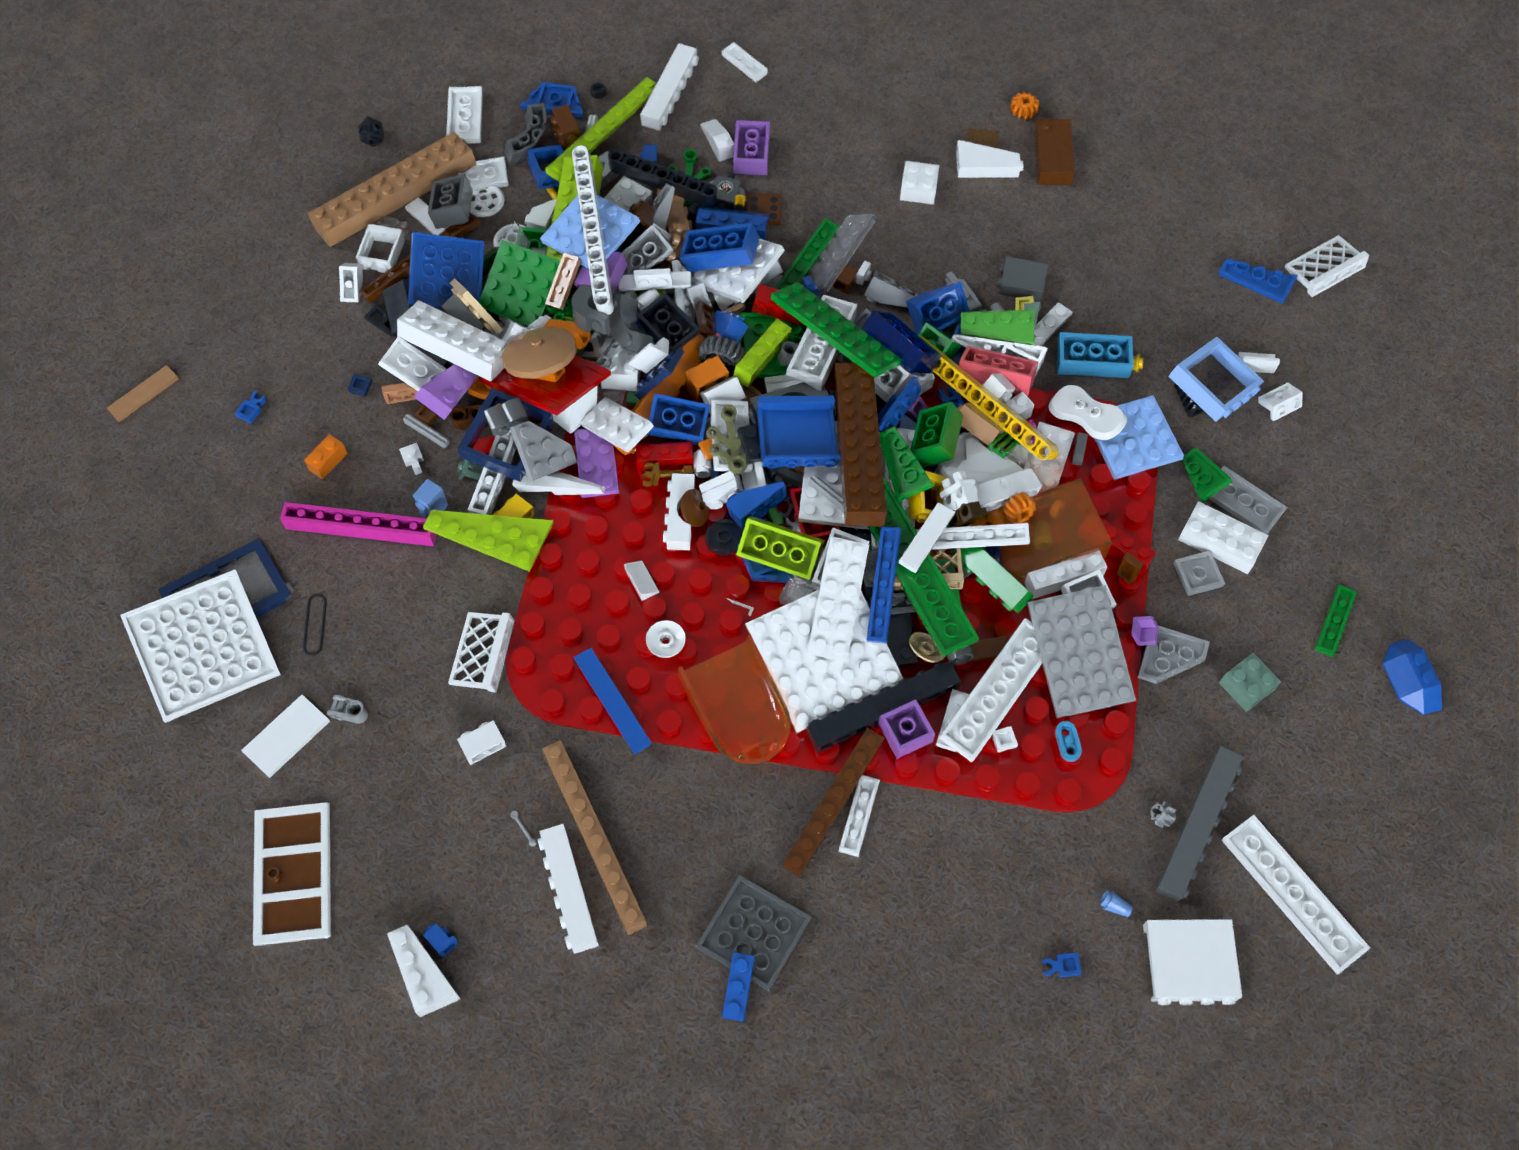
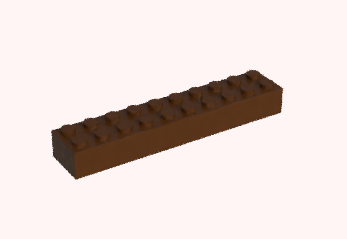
(859, 446)

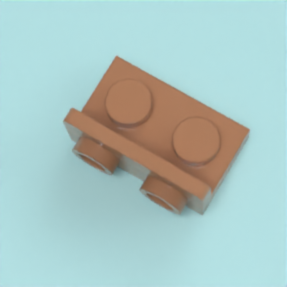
(398, 393)

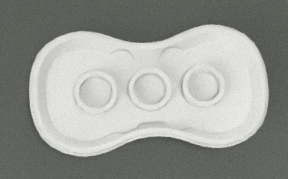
(1098, 419)

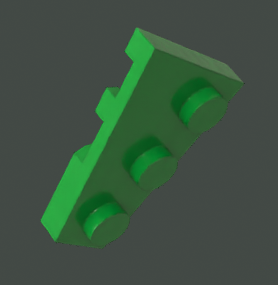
(1204, 474)

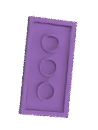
(596, 461)

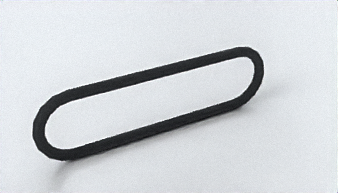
(322, 626)

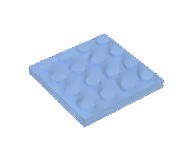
(567, 232)
(1142, 443)

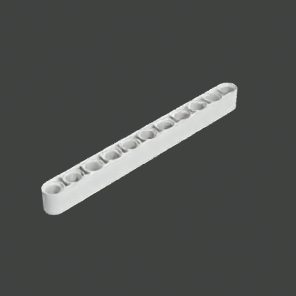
(592, 230)

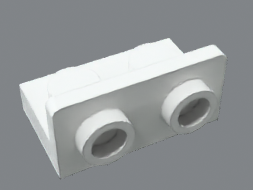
(1282, 400)

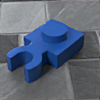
(250, 409)
(1066, 965)

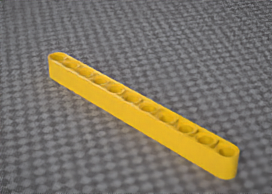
(999, 410)

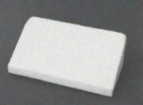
(641, 579)

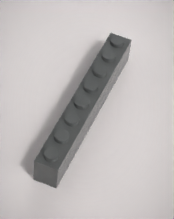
(1199, 824)

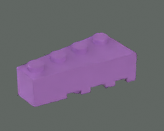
(445, 390)

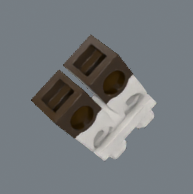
(962, 498)

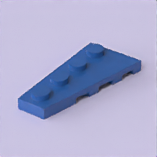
(1265, 282)

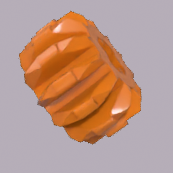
(1024, 105)
(1019, 508)

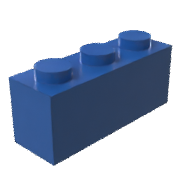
(730, 325)

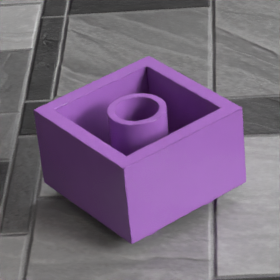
(906, 729)

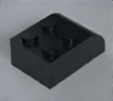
(668, 321)

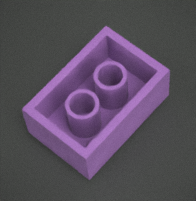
(751, 147)

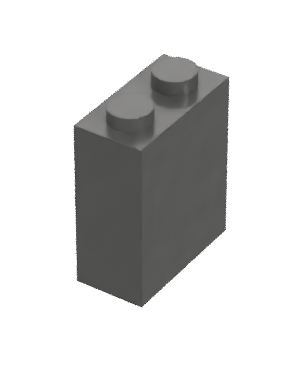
(1022, 278)

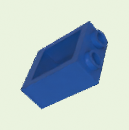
(536, 156)

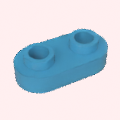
(1068, 742)

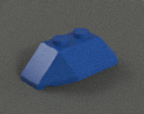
(1413, 677)

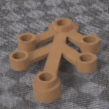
(677, 230)

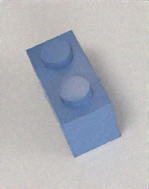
(429, 498)

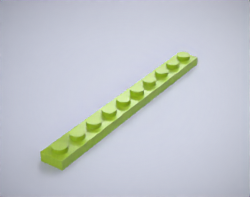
(607, 124)

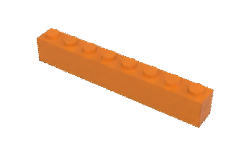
(670, 385)

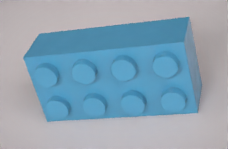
(1094, 355)

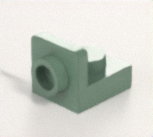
(469, 470)

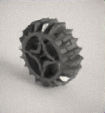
(726, 349)

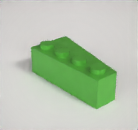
(1007, 326)

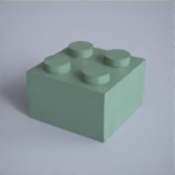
(1249, 682)

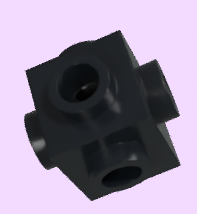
(371, 131)

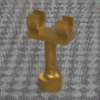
(656, 473)

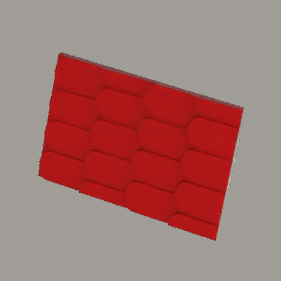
(566, 399)

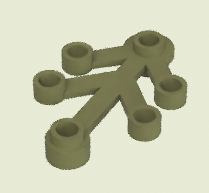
(731, 442)

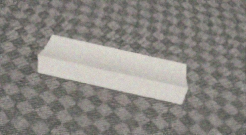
(816, 356)

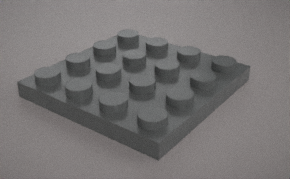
(755, 925)

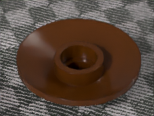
(694, 508)

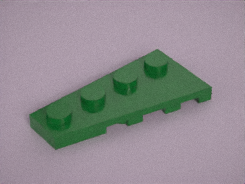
(904, 469)

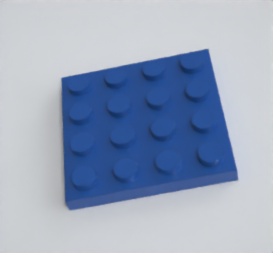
(439, 260)

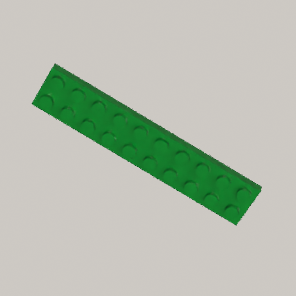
(927, 587)

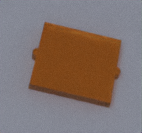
(983, 137)

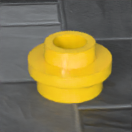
(1137, 363)

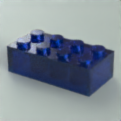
(900, 339)

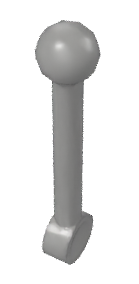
(514, 815)

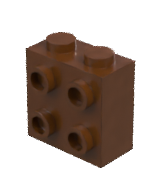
(565, 126)
(645, 214)

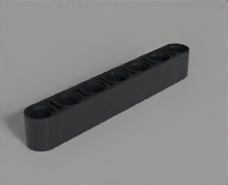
(658, 176)

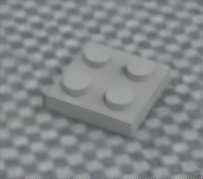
(1199, 573)

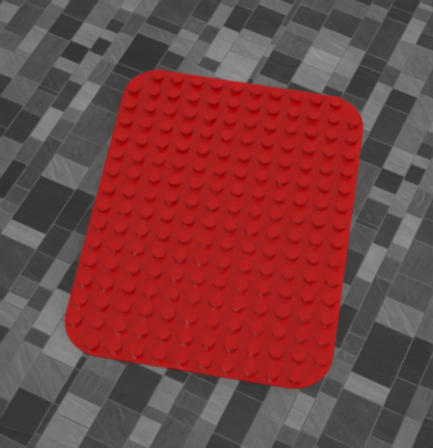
(585, 600)

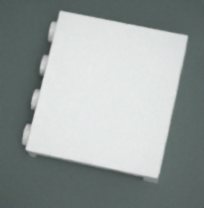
(1193, 961)

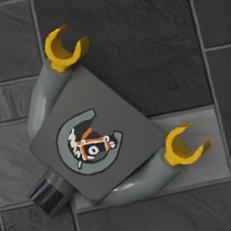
(729, 192)

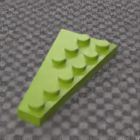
(502, 537)

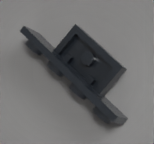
(751, 444)

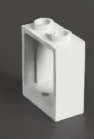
(382, 234)

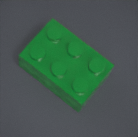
(936, 434)

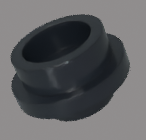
(598, 90)

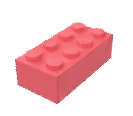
(984, 363)

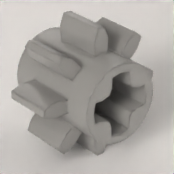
(1163, 814)

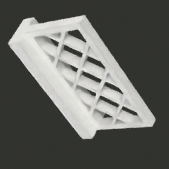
(1335, 272)
(496, 657)

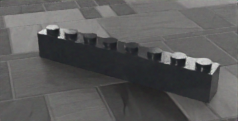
(865, 714)

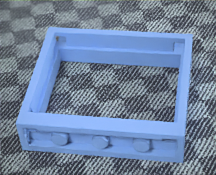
(1202, 395)

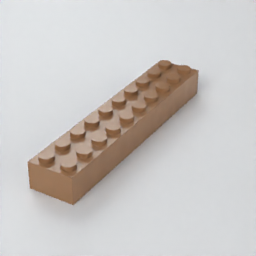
(391, 189)

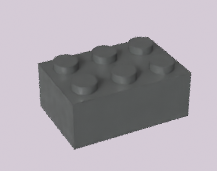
(450, 201)

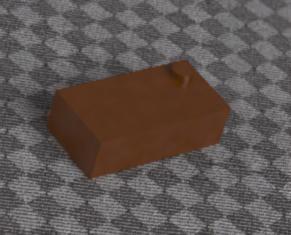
(1054, 152)

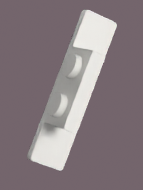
(655, 279)

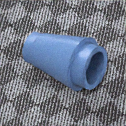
(1114, 903)

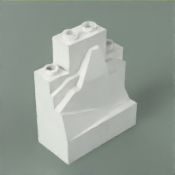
(994, 476)

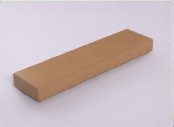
(142, 393)

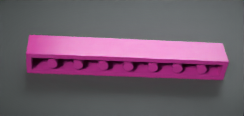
(356, 524)

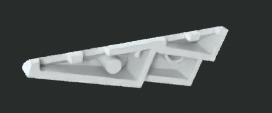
(1025, 351)
(559, 484)

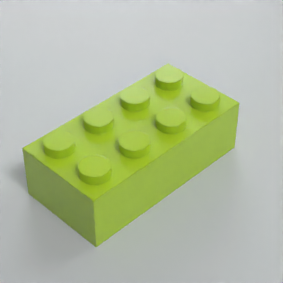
(780, 547)

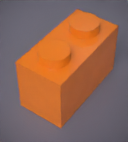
(325, 456)

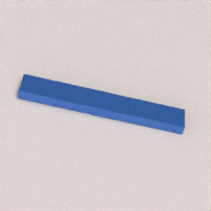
(884, 585)
(612, 701)

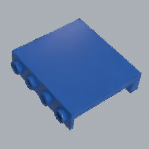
(797, 431)

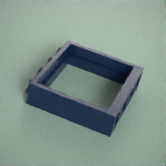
(466, 446)

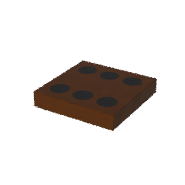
(766, 204)

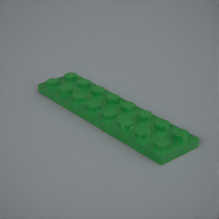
(836, 329)

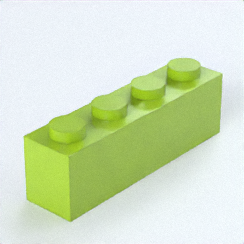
(762, 352)

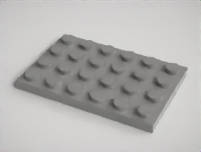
(1081, 651)

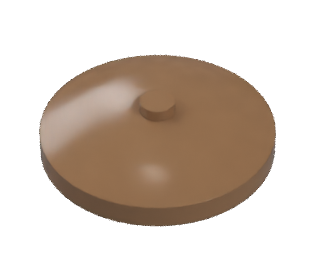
(539, 352)

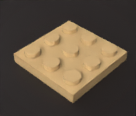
(473, 305)

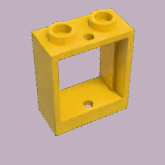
(917, 502)

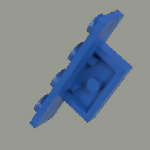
(898, 405)

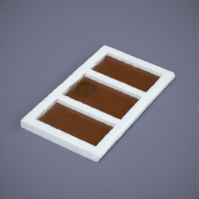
(292, 874)

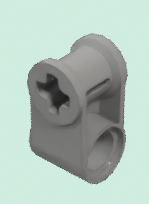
(344, 709)

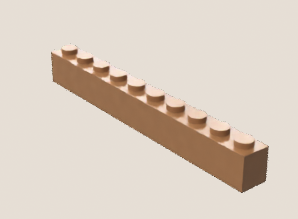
(594, 838)

